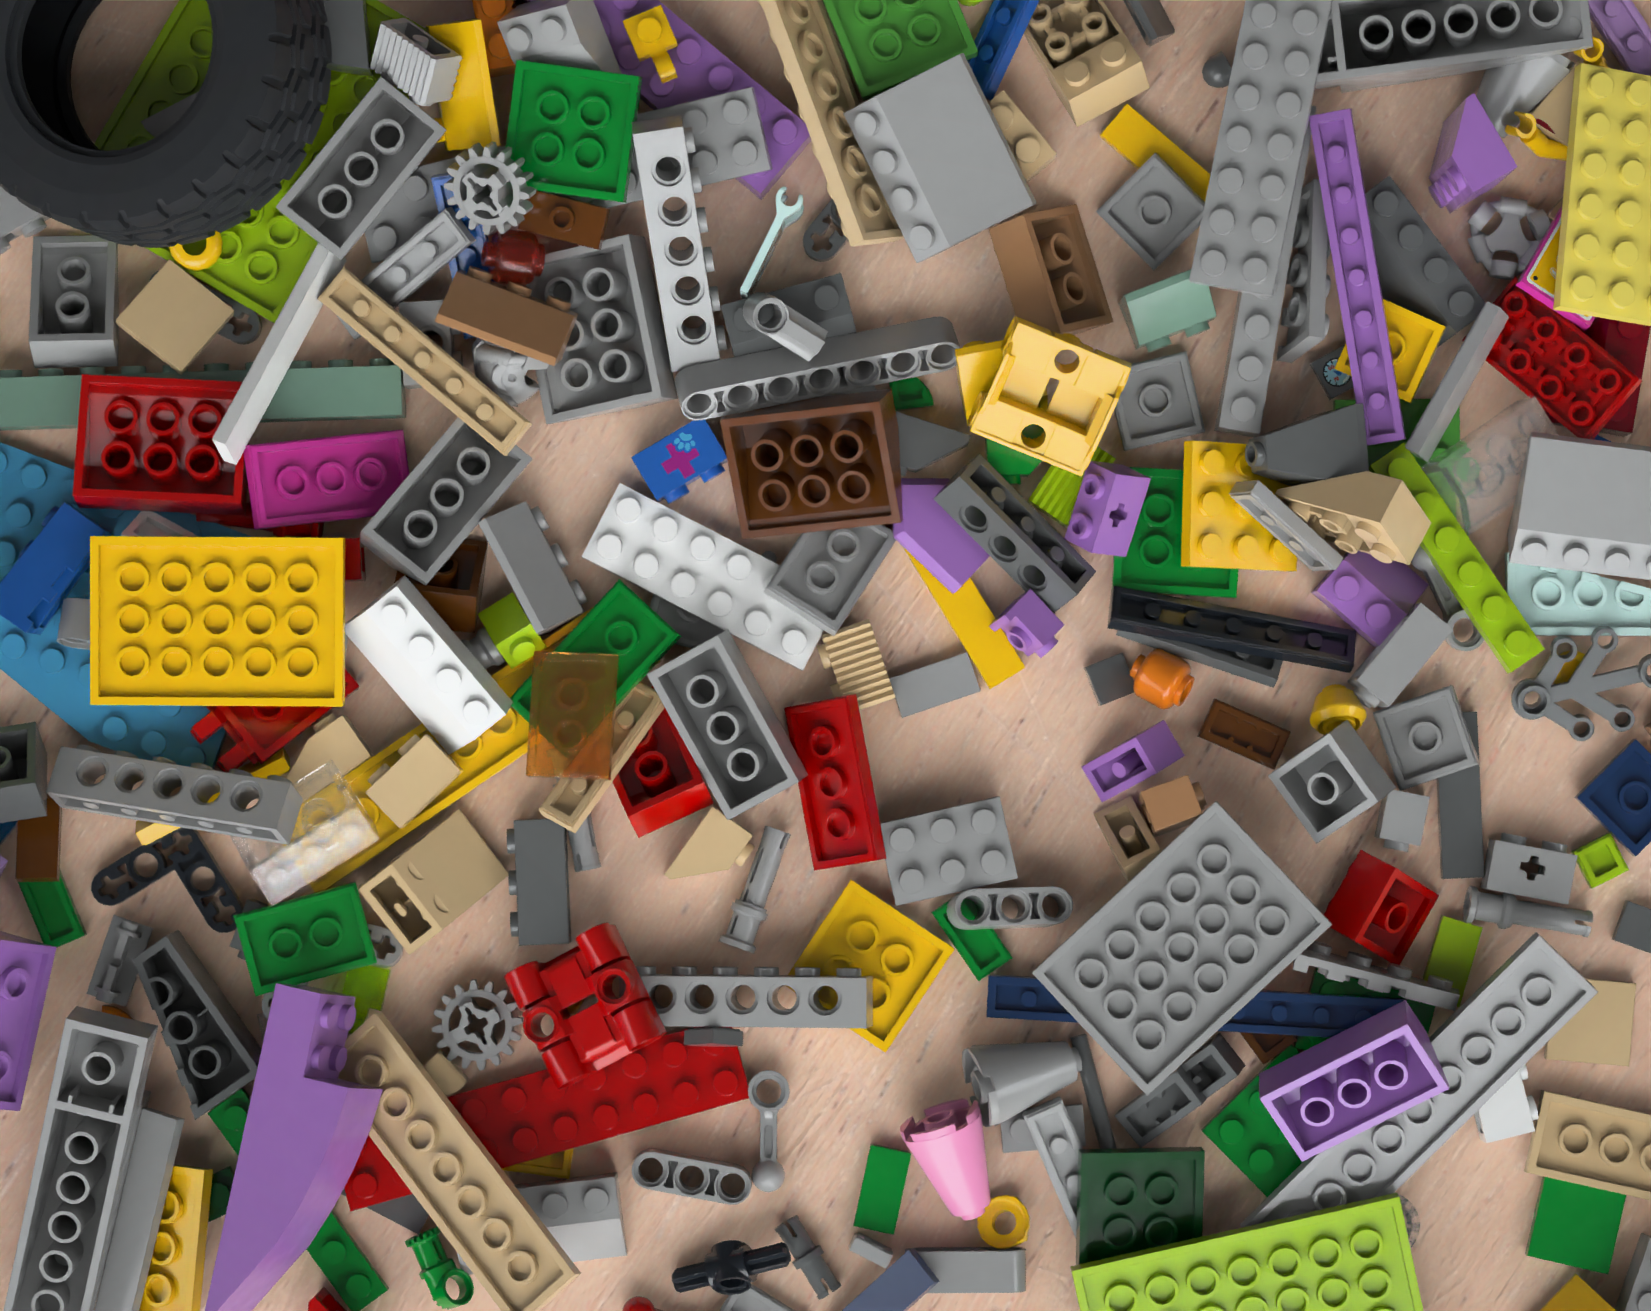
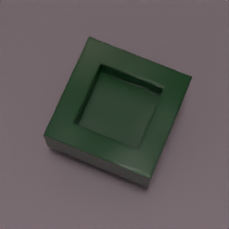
(220, 1192)

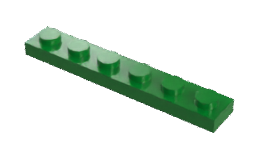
(333, 1245)

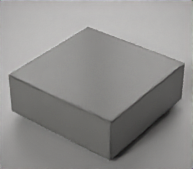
(871, 1249)

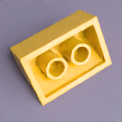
(471, 110)

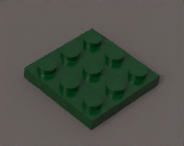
(1137, 1199)

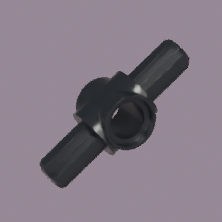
(731, 1267)

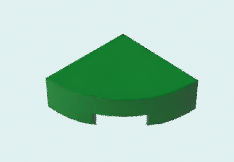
(910, 394)

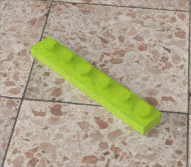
(1464, 567)

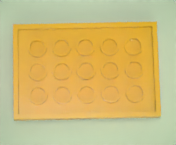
(217, 621)

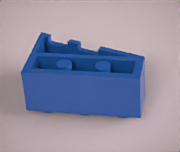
(48, 568)

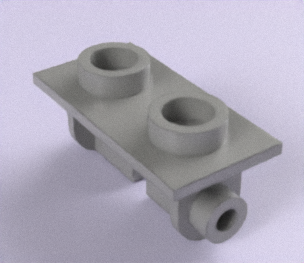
(115, 968)

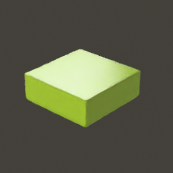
(1600, 860)

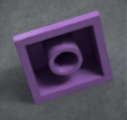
(1370, 594)

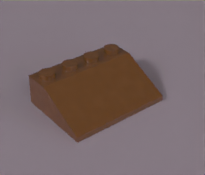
(815, 464)

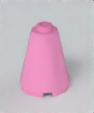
(952, 1155)

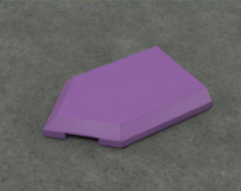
(935, 536)

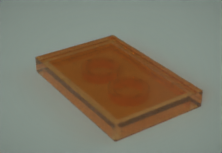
(572, 715)

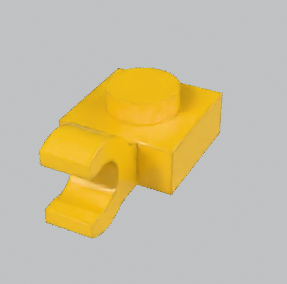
(652, 39)

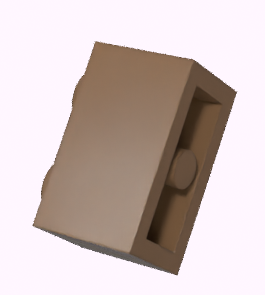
(1172, 805)

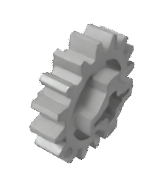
(509, 186)
(468, 1006)

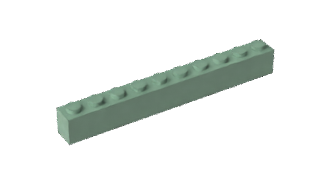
(303, 395)

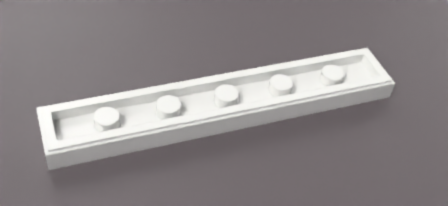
(276, 355)

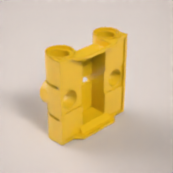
(1078, 407)

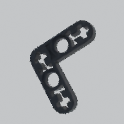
(184, 866)

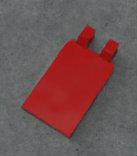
(260, 729)

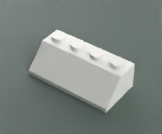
(428, 666)

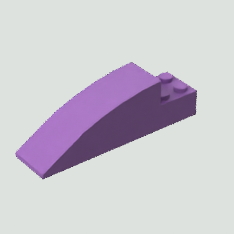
(295, 1144)

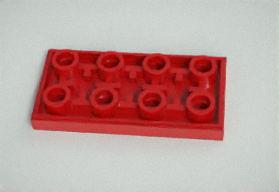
(1558, 364)

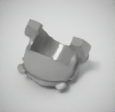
(505, 371)

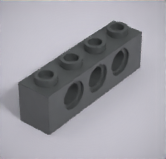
(1014, 534)

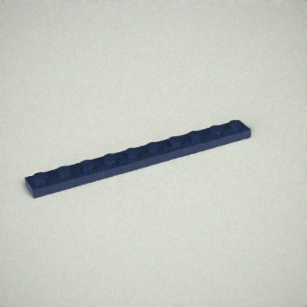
(1265, 1013)

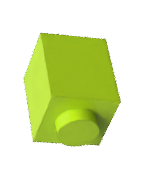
(511, 630)

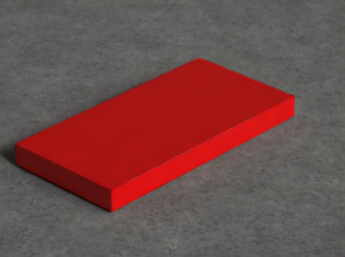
(839, 789)

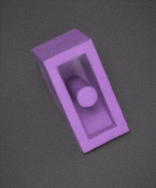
(1133, 761)

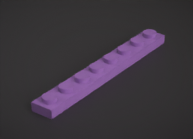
(1357, 275)

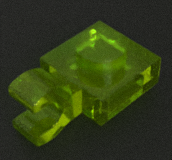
(369, 987)

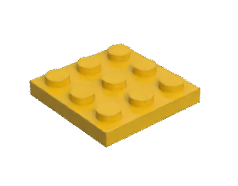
(1213, 524)
(885, 945)

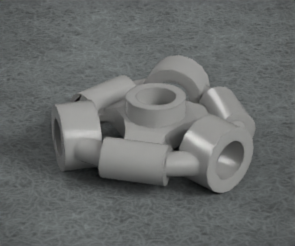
(1507, 236)

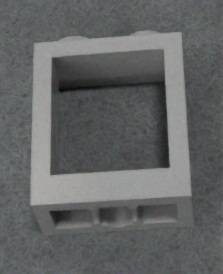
(1399, 657)

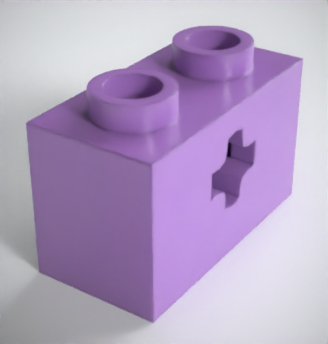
(1107, 508)

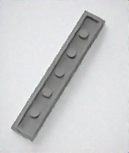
(139, 1211)

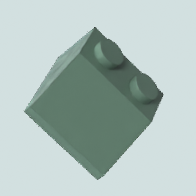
(1166, 310)

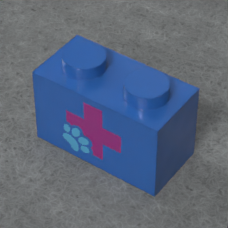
(680, 460)

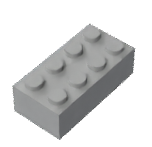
(727, 725)

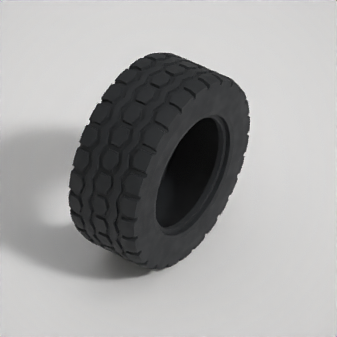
(201, 171)

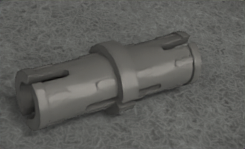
(808, 1257)

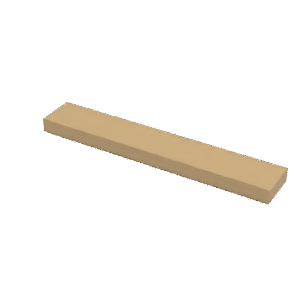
(425, 361)

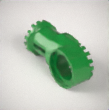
(438, 1268)

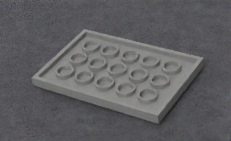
(1181, 948)

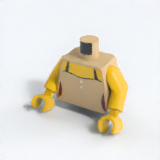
(1547, 126)

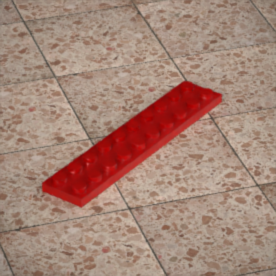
(534, 1119)

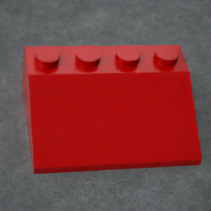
(153, 446)

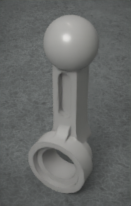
(1449, 605)
(768, 1173)

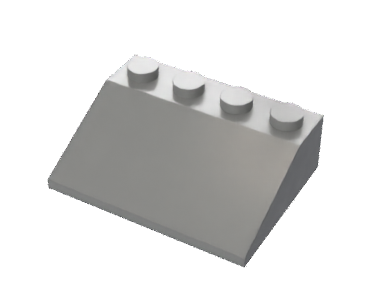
(940, 158)
(618, 341)
(1583, 507)

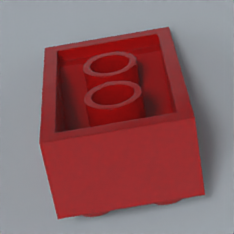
(660, 780)

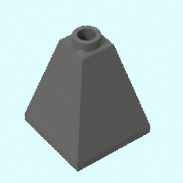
(1312, 448)

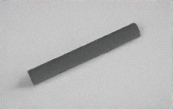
(1094, 1094)

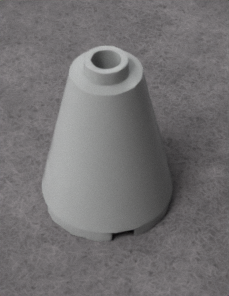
(1519, 88)
(1017, 1075)

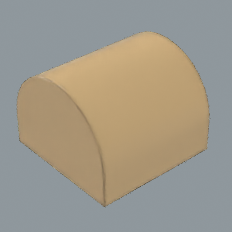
(446, 1073)

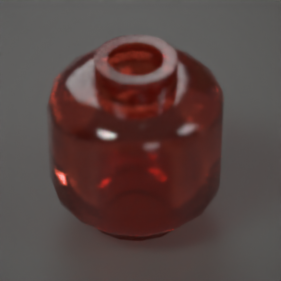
(514, 257)

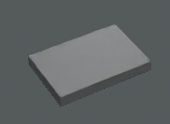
(829, 572)

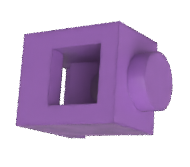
(1029, 624)

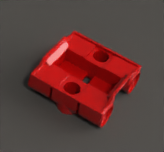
(598, 1033)

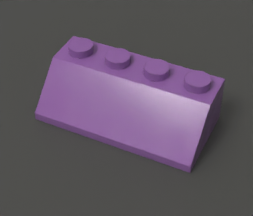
(1468, 157)
(1352, 1081)

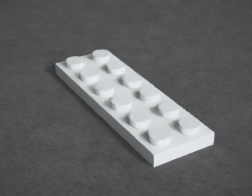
(699, 574)

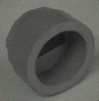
(1217, 71)

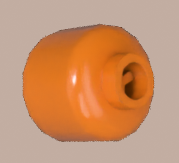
(1162, 679)

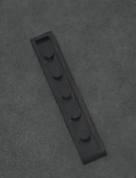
(1232, 629)

